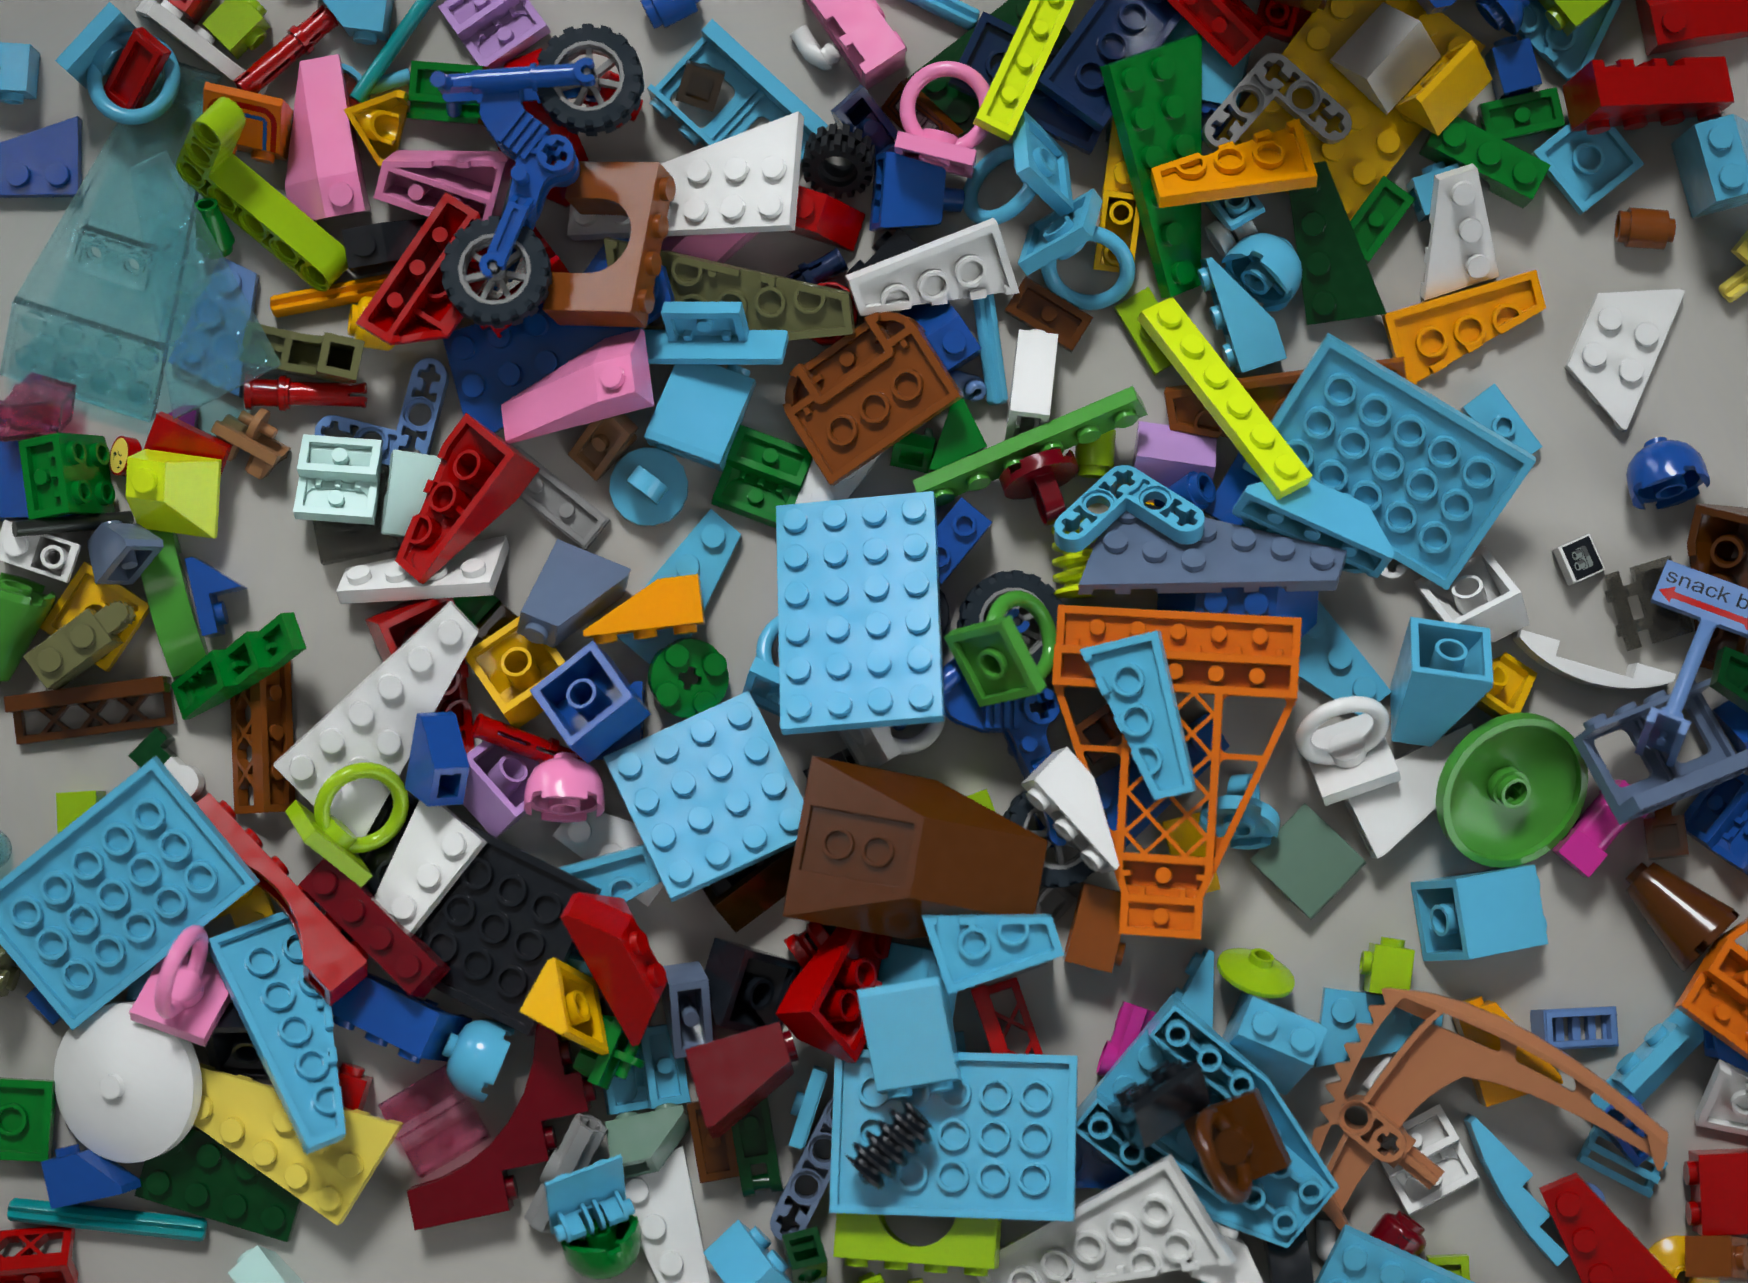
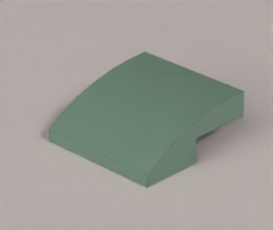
(1308, 861)

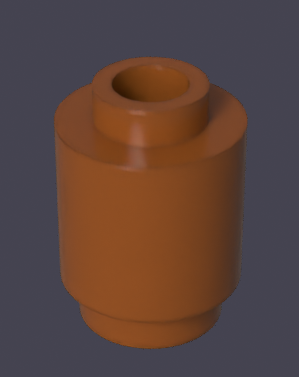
(1644, 228)

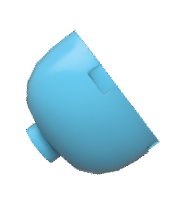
(1265, 269)
(476, 1056)

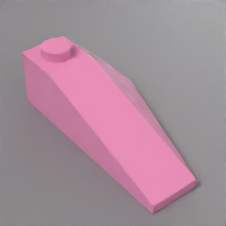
(324, 154)

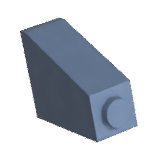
(570, 593)

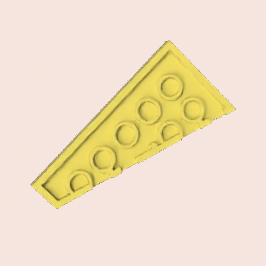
(256, 1128)

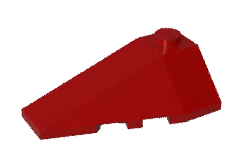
(1690, 23)
(469, 491)
(823, 998)

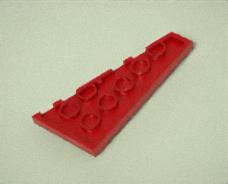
(1597, 1239)

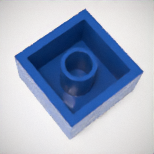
(590, 702)

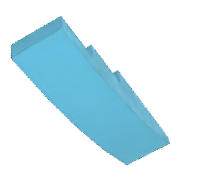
(1507, 1178)

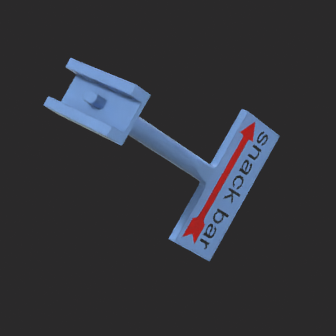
(1714, 605)

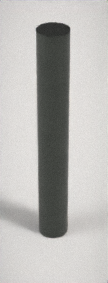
(67, 523)

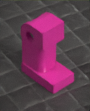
(1591, 836)

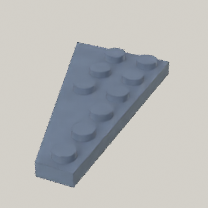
(1226, 556)

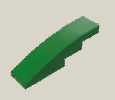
(239, 666)

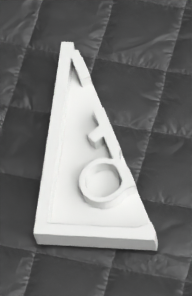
(195, 40)

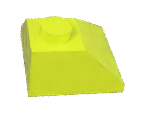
(174, 492)

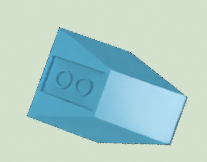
(1280, 1201)

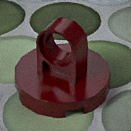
(1041, 479)

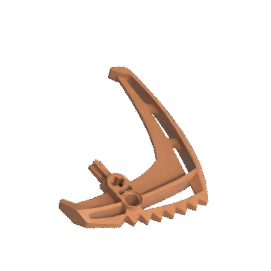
(1433, 1060)

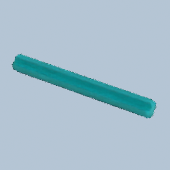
(108, 1220)

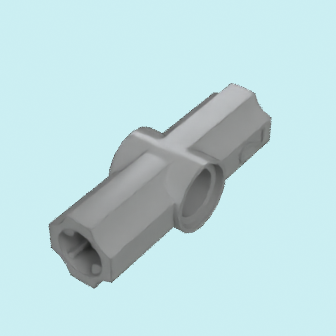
(574, 1153)

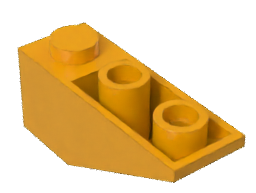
(661, 605)

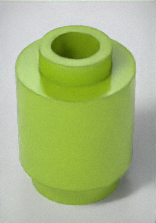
(1096, 457)

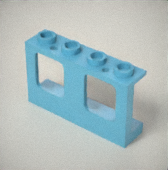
(755, 87)

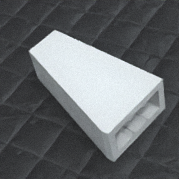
(1397, 808)

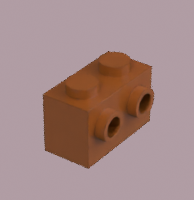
(1095, 929)

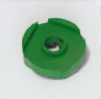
(678, 657)

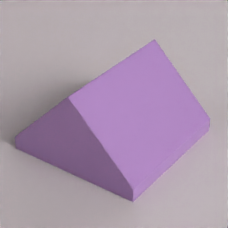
(1172, 454)

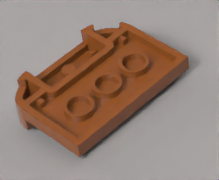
(867, 393)

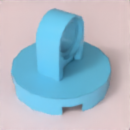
(649, 486)
(1258, 822)

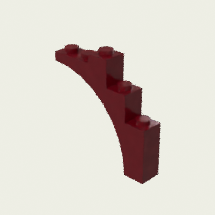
(483, 1183)

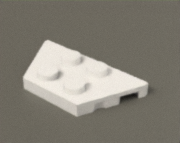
(1621, 347)

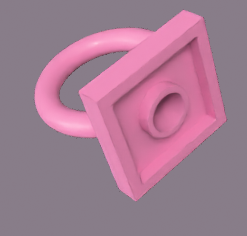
(935, 145)
(183, 991)

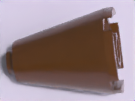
(1678, 912)

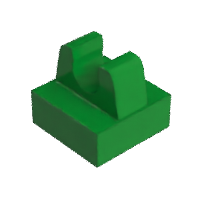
(914, 452)

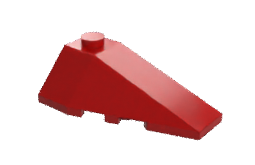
(395, 626)

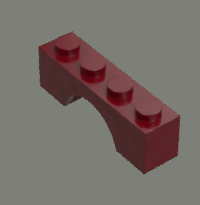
(375, 930)

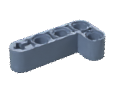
(806, 1165)

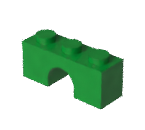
(1503, 166)

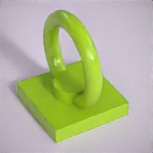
(335, 840)

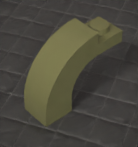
(315, 356)

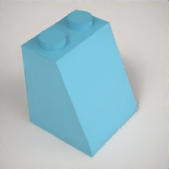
(1714, 164)
(701, 412)
(1438, 678)
(1479, 913)
(910, 1037)
(1274, 1039)

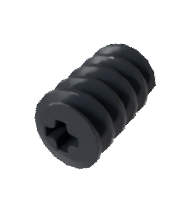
(891, 1144)

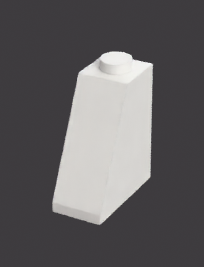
(1031, 381)

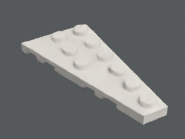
(724, 188)
(379, 719)
(1121, 1234)

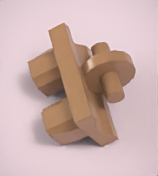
(255, 437)

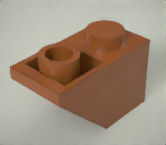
(1716, 1258)

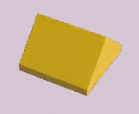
(1446, 88)
(568, 1005)

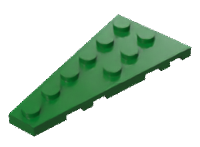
(1159, 121)

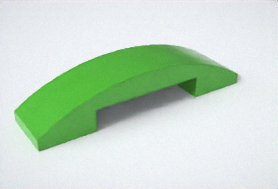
(172, 607)

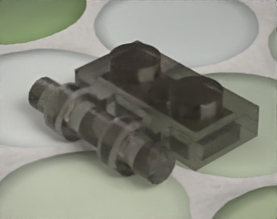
(1660, 622)

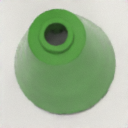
(21, 616)

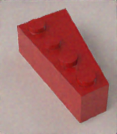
(1647, 93)

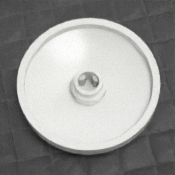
(126, 1086)

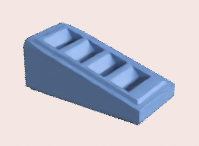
(1550, 1027)

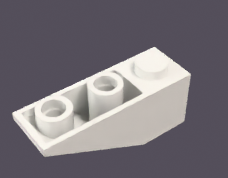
(1072, 800)

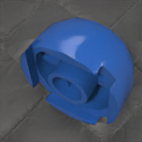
(1665, 473)

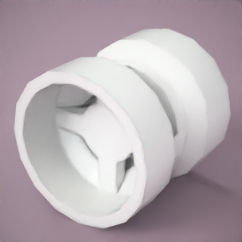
(1224, 239)

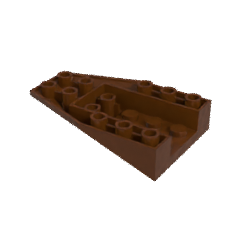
(902, 846)

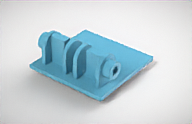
(586, 1196)

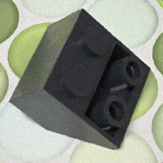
(1161, 1102)

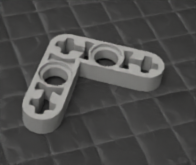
(1266, 91)

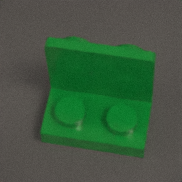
(66, 475)

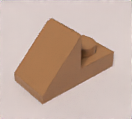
(603, 444)

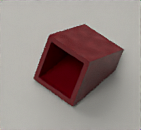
(739, 1073)

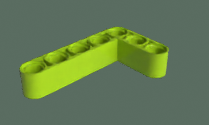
(251, 202)

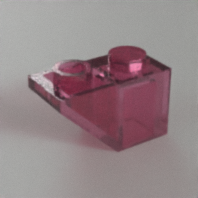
(36, 408)

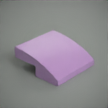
(494, 28)

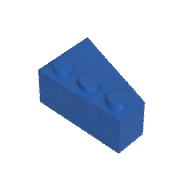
(398, 1019)

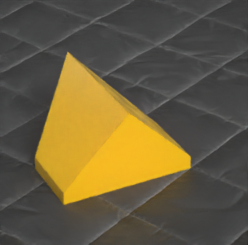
(381, 122)
(1510, 687)

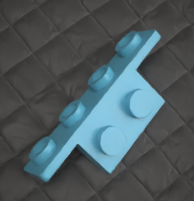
(712, 335)
(1655, 1059)

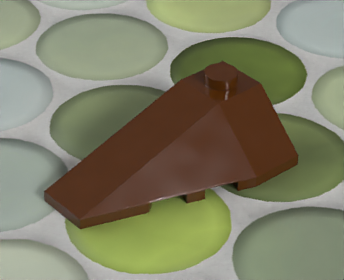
(1720, 548)

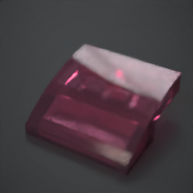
(436, 1122)

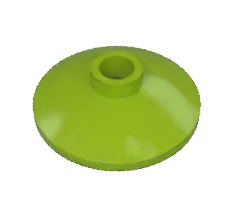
(1256, 972)

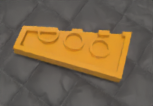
(1255, 167)
(1458, 323)

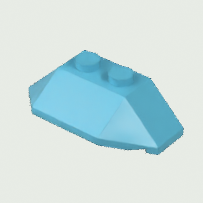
(1320, 517)

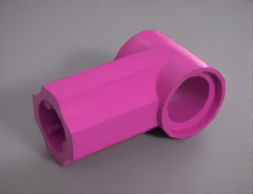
(1127, 1027)

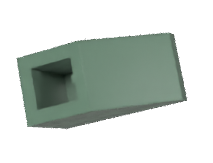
(647, 1137)

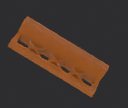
(269, 736)

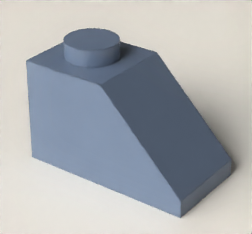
(121, 552)
(687, 1007)

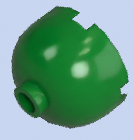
(606, 1251)

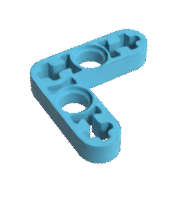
(1131, 500)

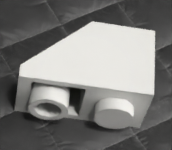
(39, 553)

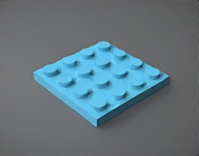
(708, 795)

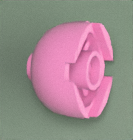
(564, 790)

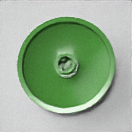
(1511, 790)

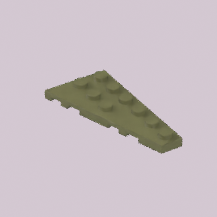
(767, 299)

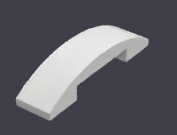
(1544, 651)

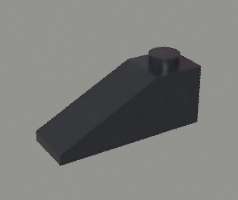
(378, 245)

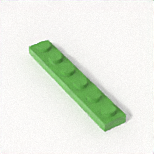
(1062, 433)

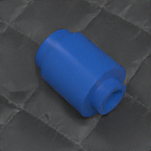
(668, 11)

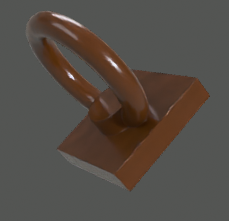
(1237, 1144)

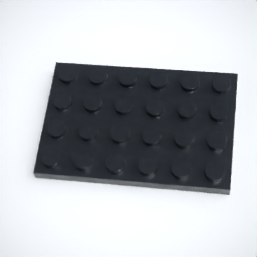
(492, 923)

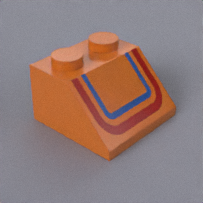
(266, 126)

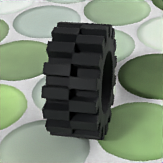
(839, 144)

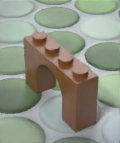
(624, 290)

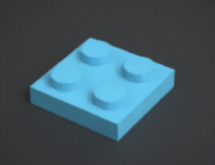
(1587, 165)

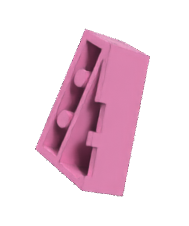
(861, 37)
(421, 178)

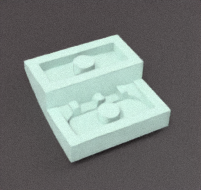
(338, 479)
(405, 489)

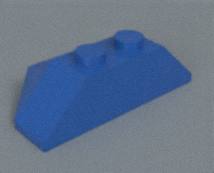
(1233, 600)

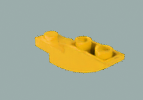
(1118, 207)

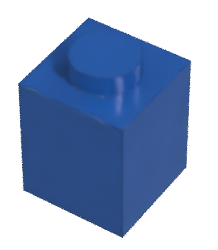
(1513, 67)

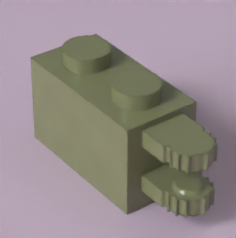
(79, 644)

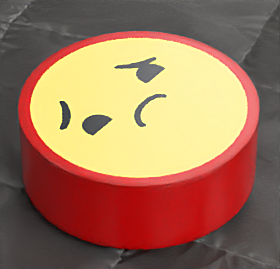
(121, 449)

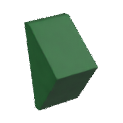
(958, 437)

